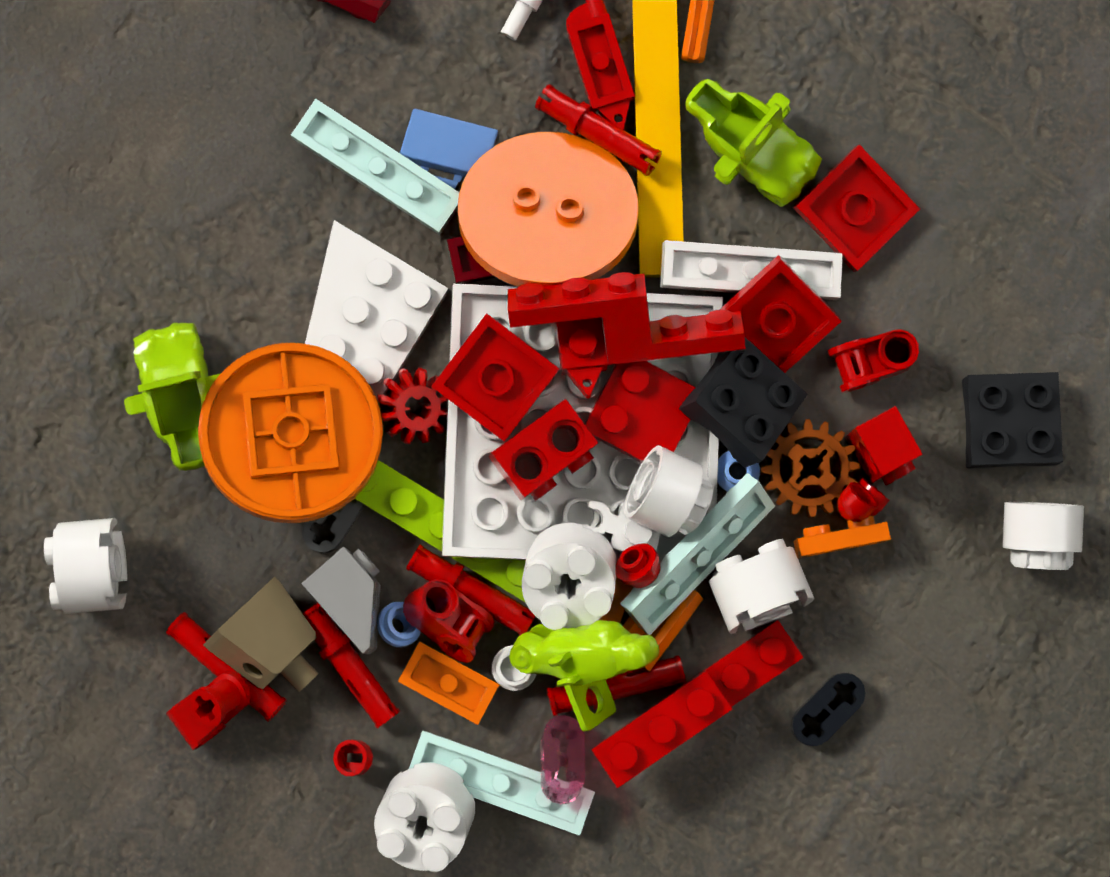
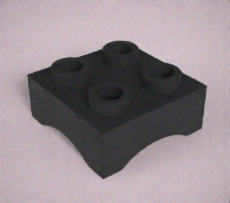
(744, 402)
(1012, 420)

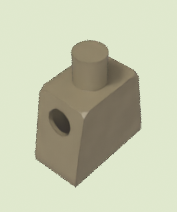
(266, 639)

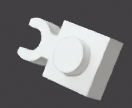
(622, 530)

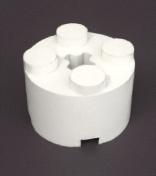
(86, 566)
(592, 573)
(760, 586)
(424, 817)

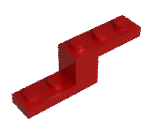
(626, 320)
(697, 704)

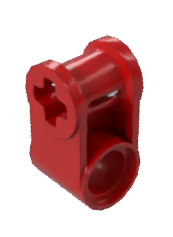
(871, 359)
(457, 620)
(210, 708)

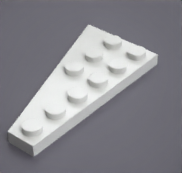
(371, 307)

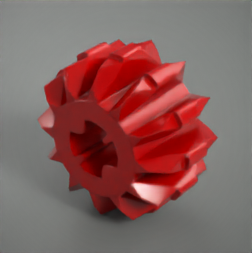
(410, 422)

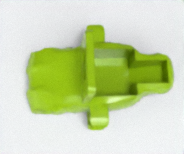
(753, 141)
(172, 389)
(583, 661)

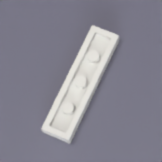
(733, 266)

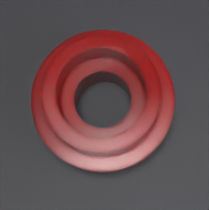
(638, 565)

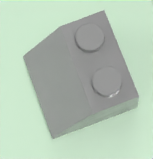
(349, 595)

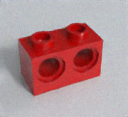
(537, 442)
(884, 447)

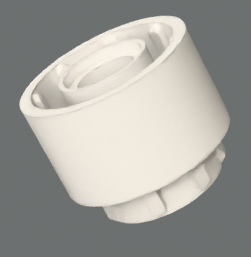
(668, 493)
(1042, 534)

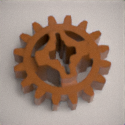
(794, 452)

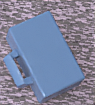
(445, 144)

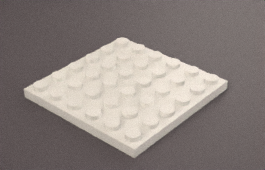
(481, 508)

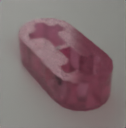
(553, 759)

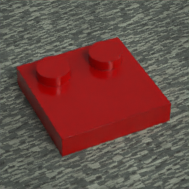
(856, 208)
(782, 314)
(495, 377)
(640, 410)

